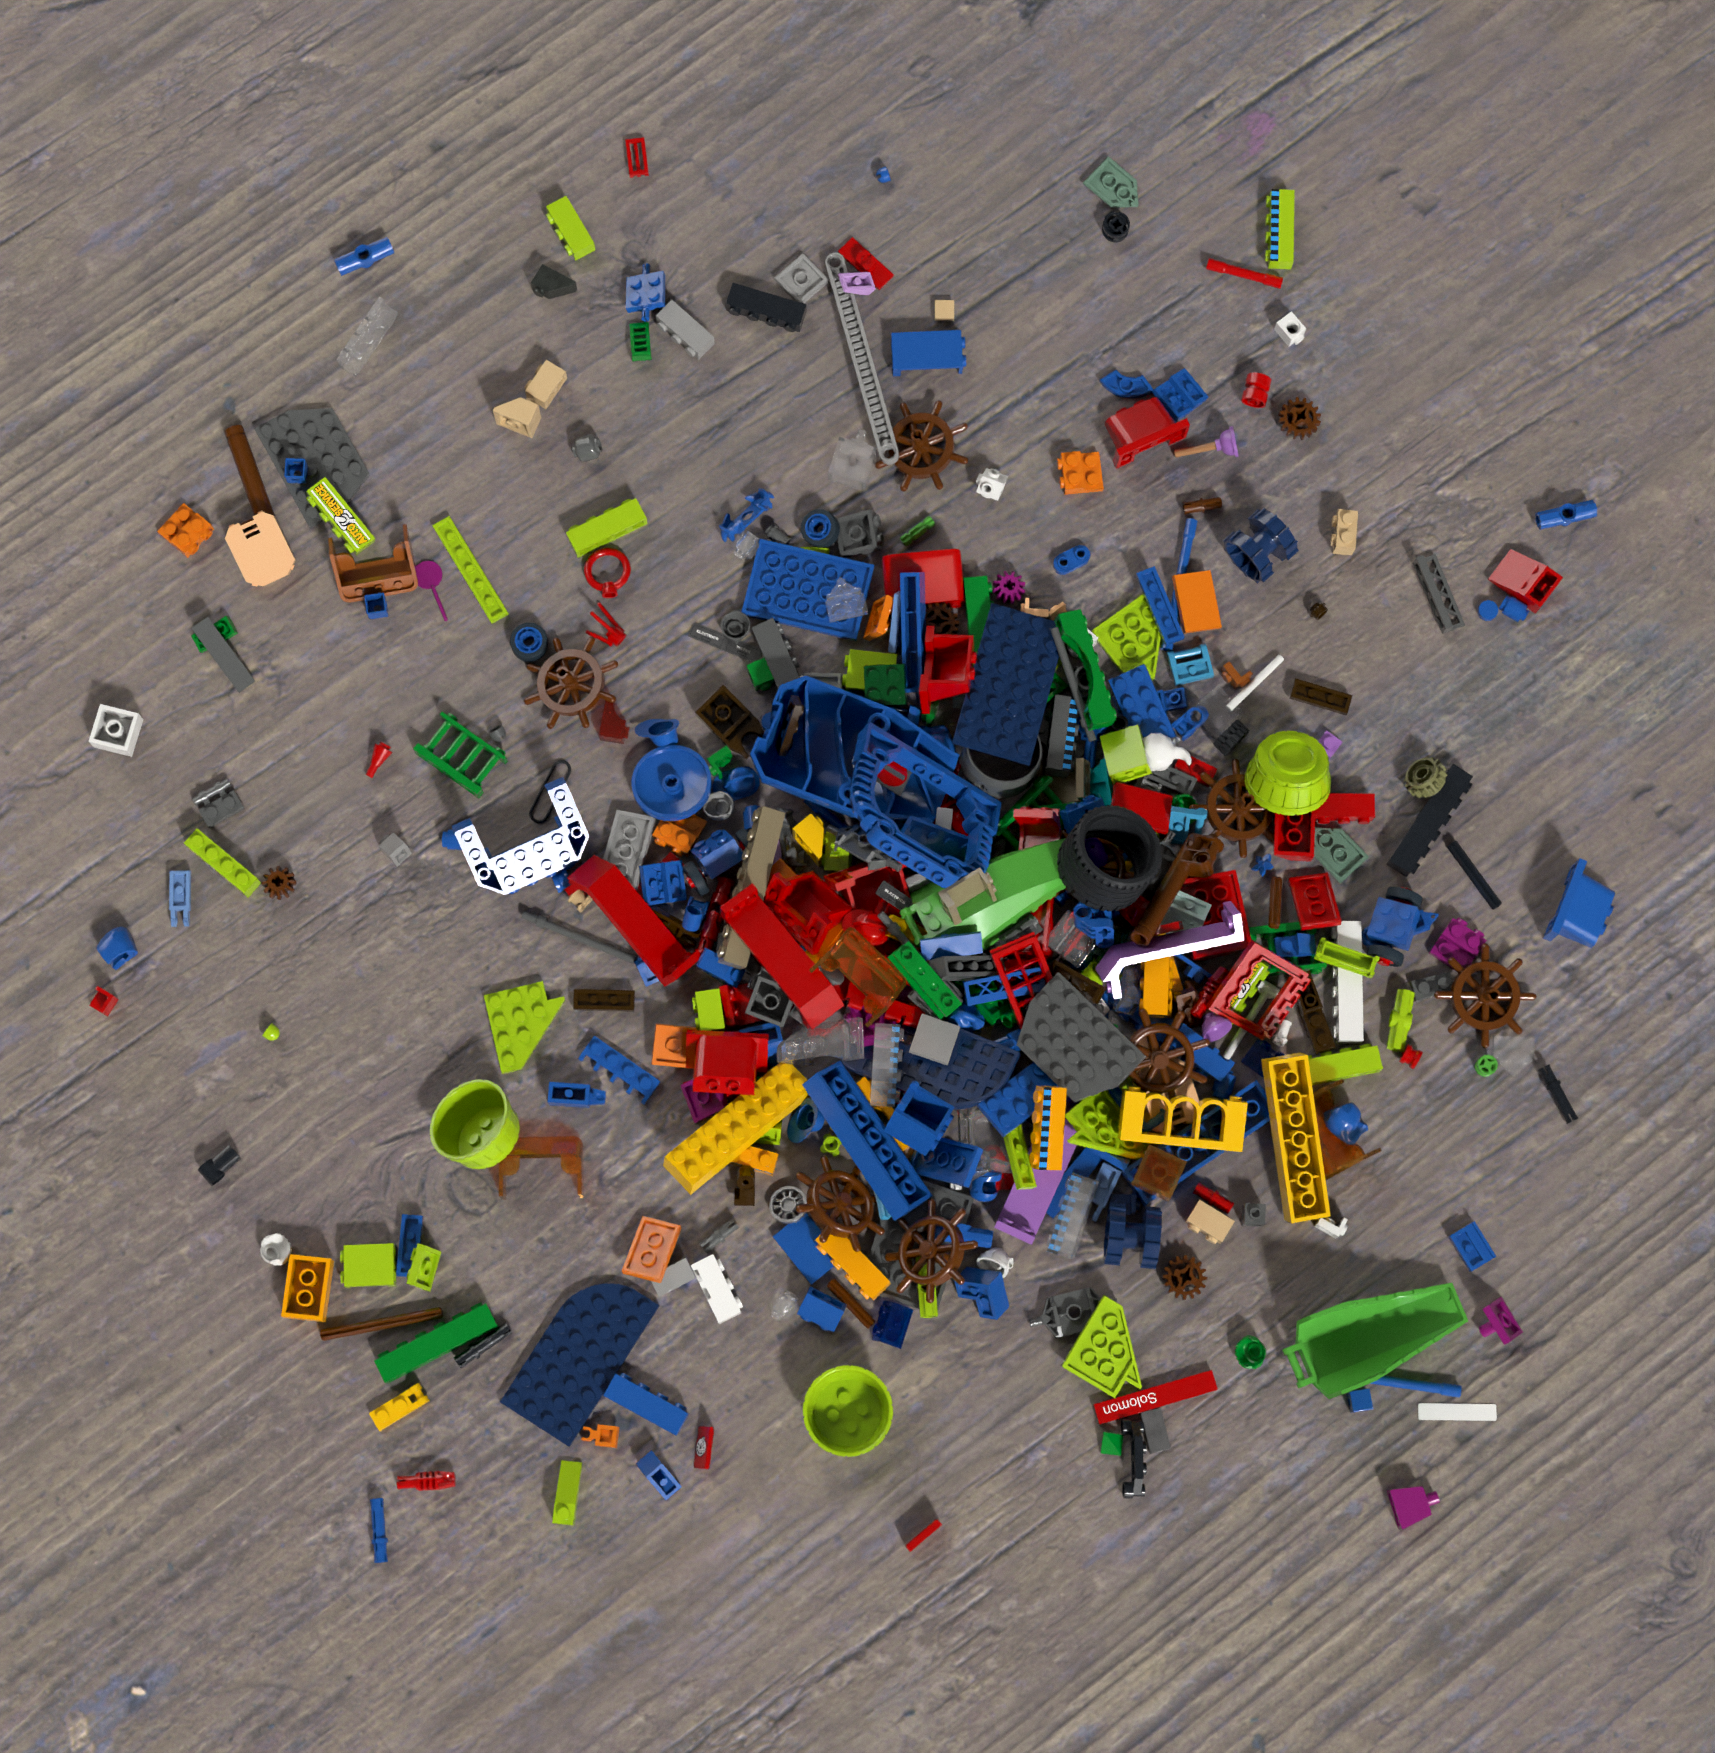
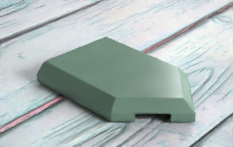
(1113, 185)
(1337, 852)

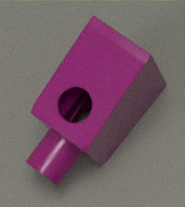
(1411, 1505)

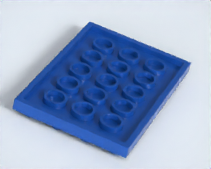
(794, 585)

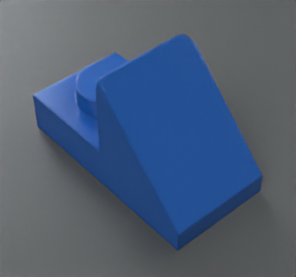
(1295, 946)

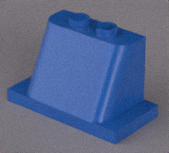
(1581, 908)

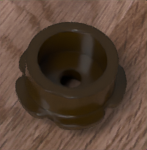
(1318, 610)

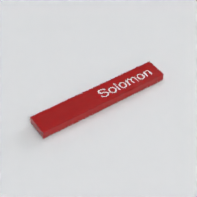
(1155, 1397)

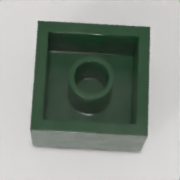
(886, 683)

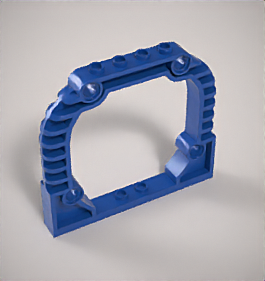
(980, 810)

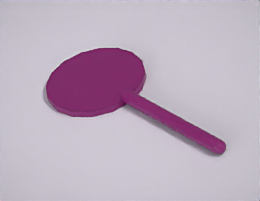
(429, 576)

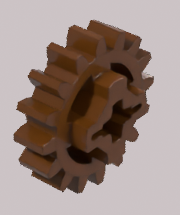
(1294, 411)
(945, 623)
(1193, 1281)

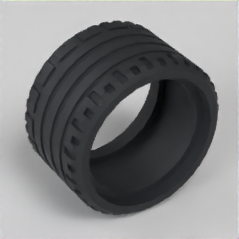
(1131, 835)

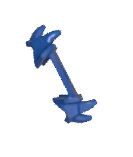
(759, 503)

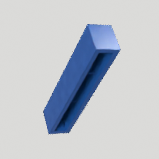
(913, 627)

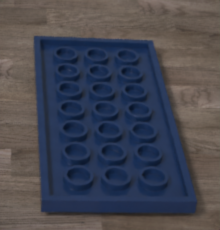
(1009, 686)

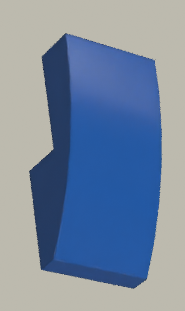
(1173, 699)

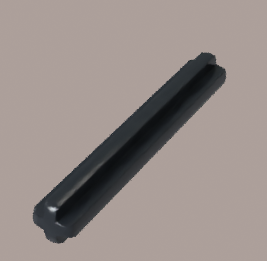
(1474, 875)

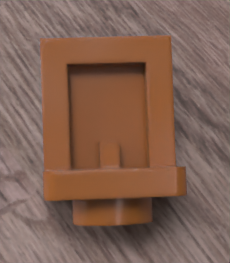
(1231, 676)

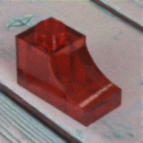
(612, 726)

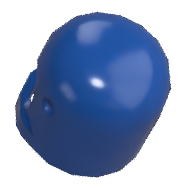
(984, 1187)

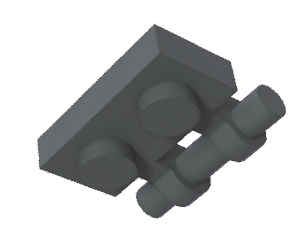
(221, 808)

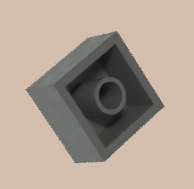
(769, 1001)

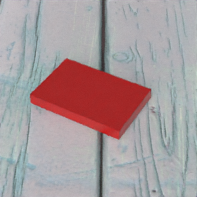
(1150, 805)
(1314, 901)

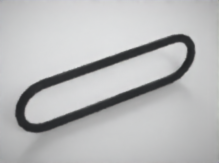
(542, 788)

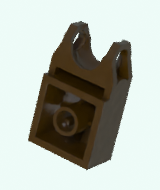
(736, 724)

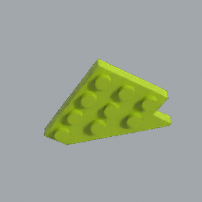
(1131, 637)
(519, 1022)
(1097, 1127)
(1104, 1350)

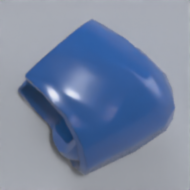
(117, 947)

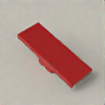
(865, 262)

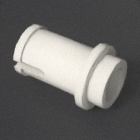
(1281, 1033)

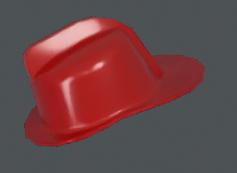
(867, 925)

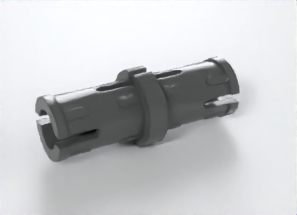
(719, 1235)

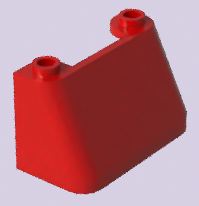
(941, 571)

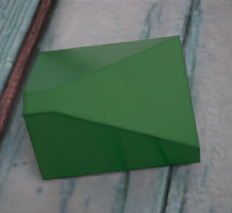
(1111, 1444)

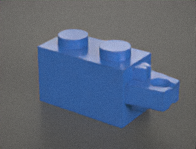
(574, 1095)

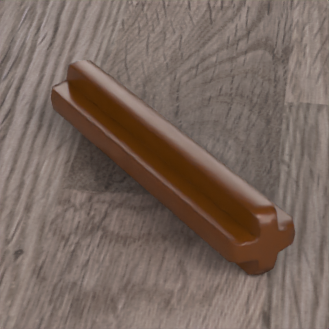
(1275, 902)
(857, 1310)

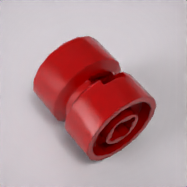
(1256, 388)

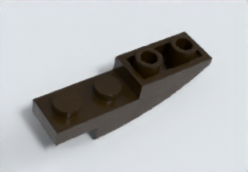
(1314, 1019)

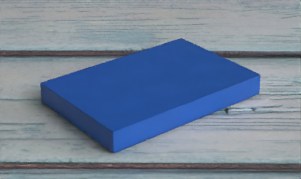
(800, 1246)

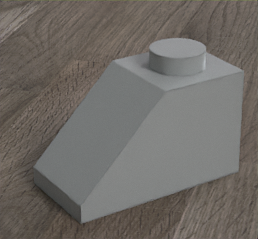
(394, 849)

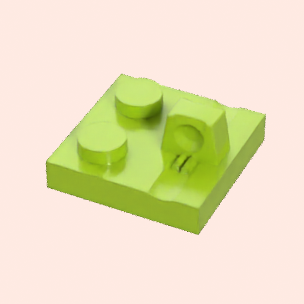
(423, 1267)

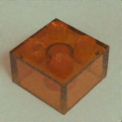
(1158, 1173)

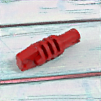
(1208, 991)
(427, 1481)

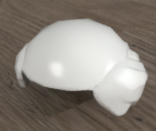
(275, 1249)

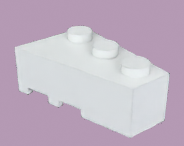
(717, 1288)

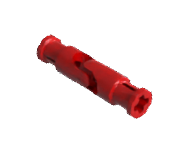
(711, 927)

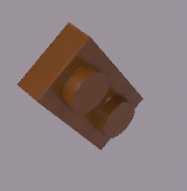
(1184, 1002)

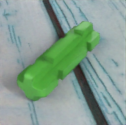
(917, 531)

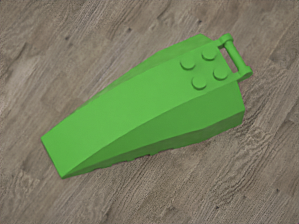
(1022, 884)
(1371, 1336)

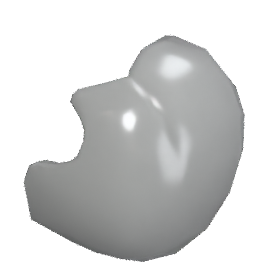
(719, 806)

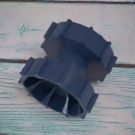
(1269, 537)
(1131, 1235)

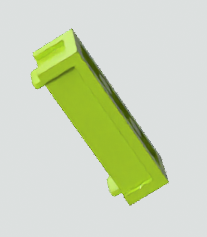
(1346, 958)

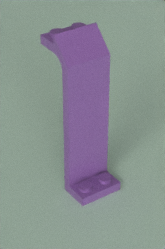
(1168, 945)
(1027, 1207)

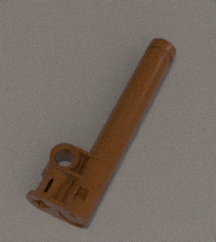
(248, 473)
(1193, 859)

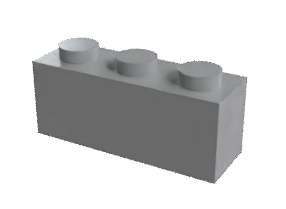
(684, 330)

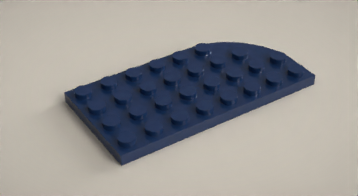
(973, 1074)
(579, 1358)

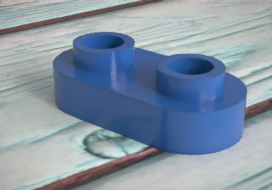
(1072, 559)

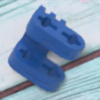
(1099, 927)

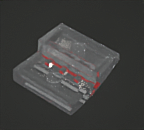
(1070, 941)

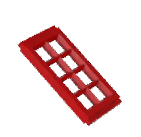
(1013, 947)

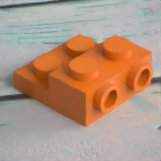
(1080, 472)
(186, 530)
(679, 834)

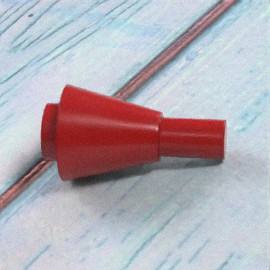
(380, 754)

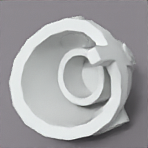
(995, 1260)

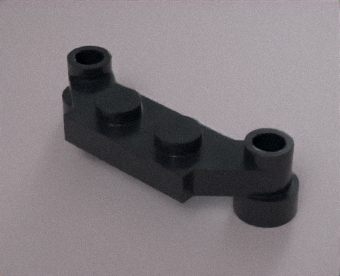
(1138, 1467)

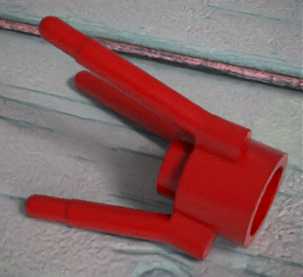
(614, 634)

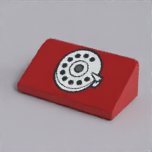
(704, 1447)

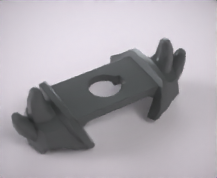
(796, 861)

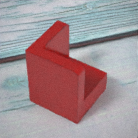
(103, 1001)

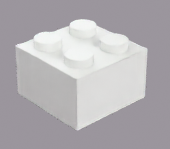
(116, 730)

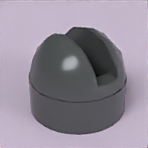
(497, 732)

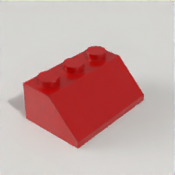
(1294, 836)

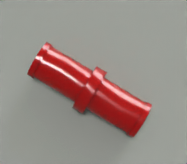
(1213, 1198)

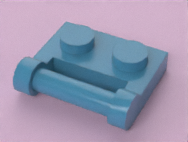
(1191, 670)
(1180, 822)

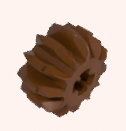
(271, 887)

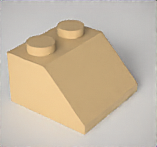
(519, 416)

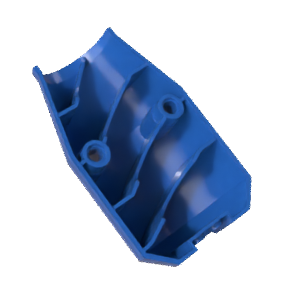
(824, 746)

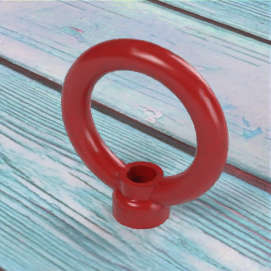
(608, 589)

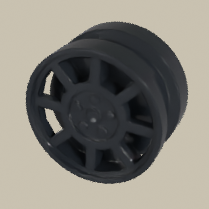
(1115, 226)

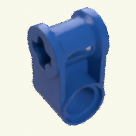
(1187, 724)
(694, 914)

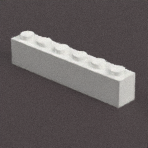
(1347, 988)

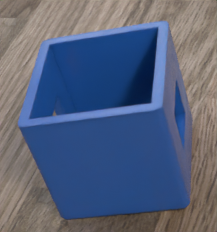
(291, 467)
(374, 600)
(1359, 1400)

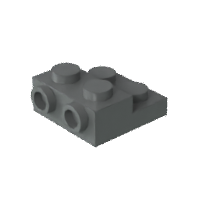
(860, 534)

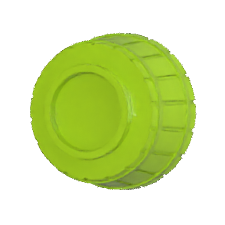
(1289, 774)
(475, 1125)
(847, 1411)

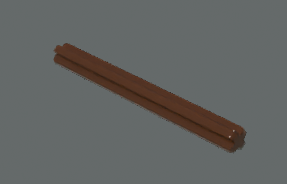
(381, 1323)

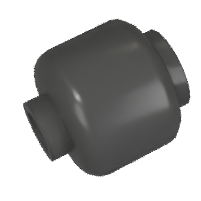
(587, 447)

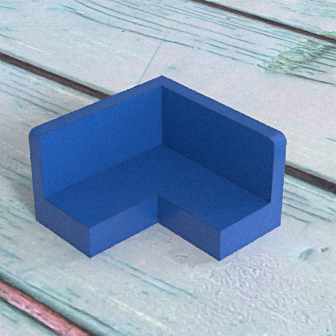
(987, 1289)

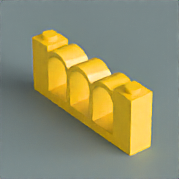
(1231, 1130)

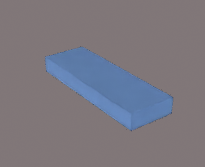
(895, 630)

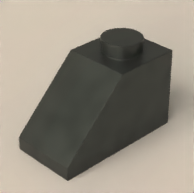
(552, 283)

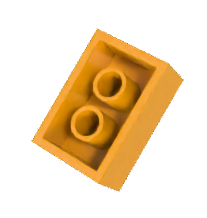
(1157, 987)
(307, 1288)

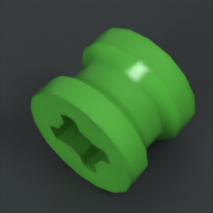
(1489, 1063)

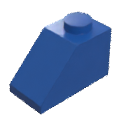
(725, 974)
(658, 1475)

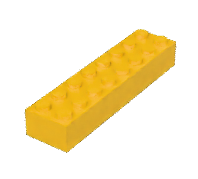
(736, 1127)
(1295, 1137)

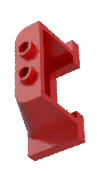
(1143, 428)
(947, 667)
(860, 885)
(805, 907)
(726, 1060)

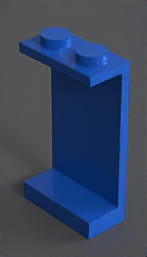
(927, 351)

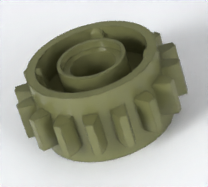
(1425, 777)

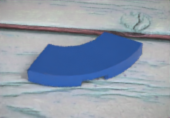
(1126, 386)

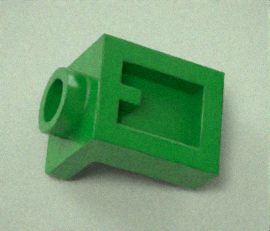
(718, 759)

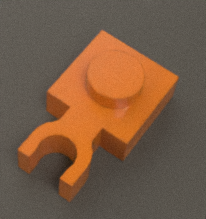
(604, 1436)

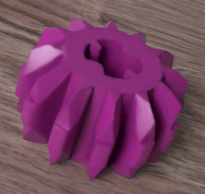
(1013, 582)

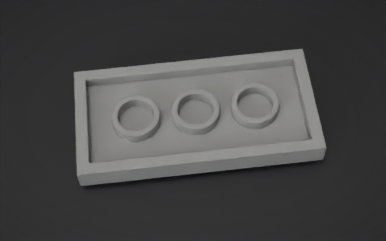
(629, 843)

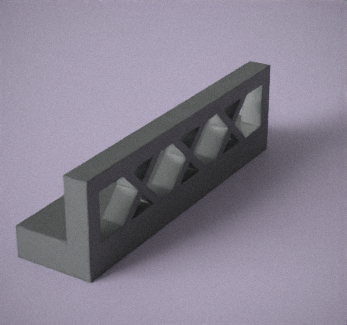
(1434, 595)

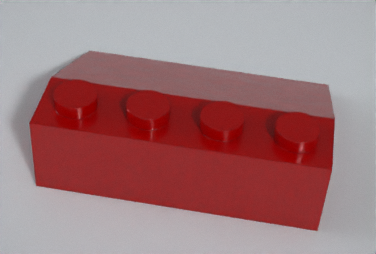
(1215, 890)

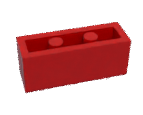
(1347, 808)

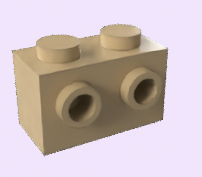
(545, 384)
(1344, 532)
(1209, 1222)

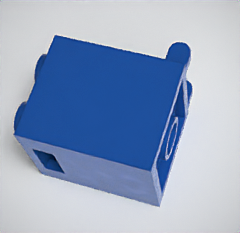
(920, 1119)

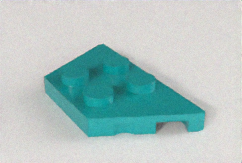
(1101, 783)

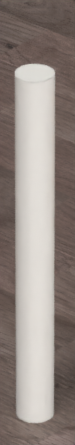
(1254, 683)

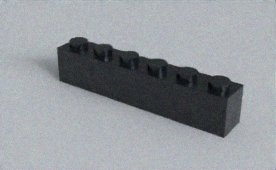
(1429, 821)

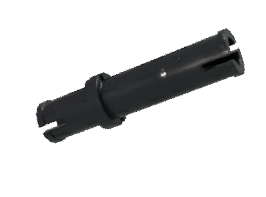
(1558, 1094)
(475, 1350)

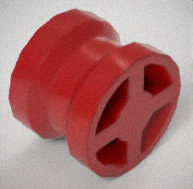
(1410, 1056)

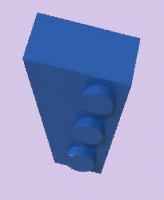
(1207, 1059)

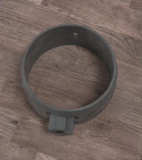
(997, 788)

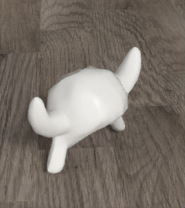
(1162, 751)

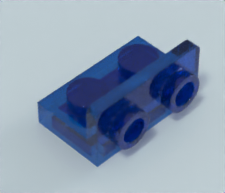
(1259, 1051)
(892, 1324)

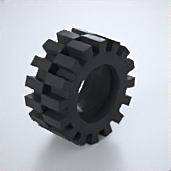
(1231, 737)

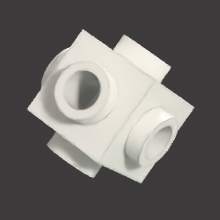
(991, 483)

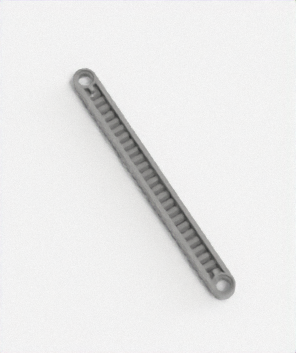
(863, 362)

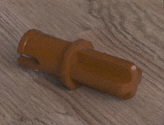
(1201, 505)

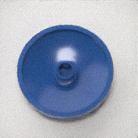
(671, 783)

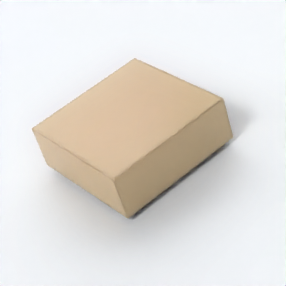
(944, 310)

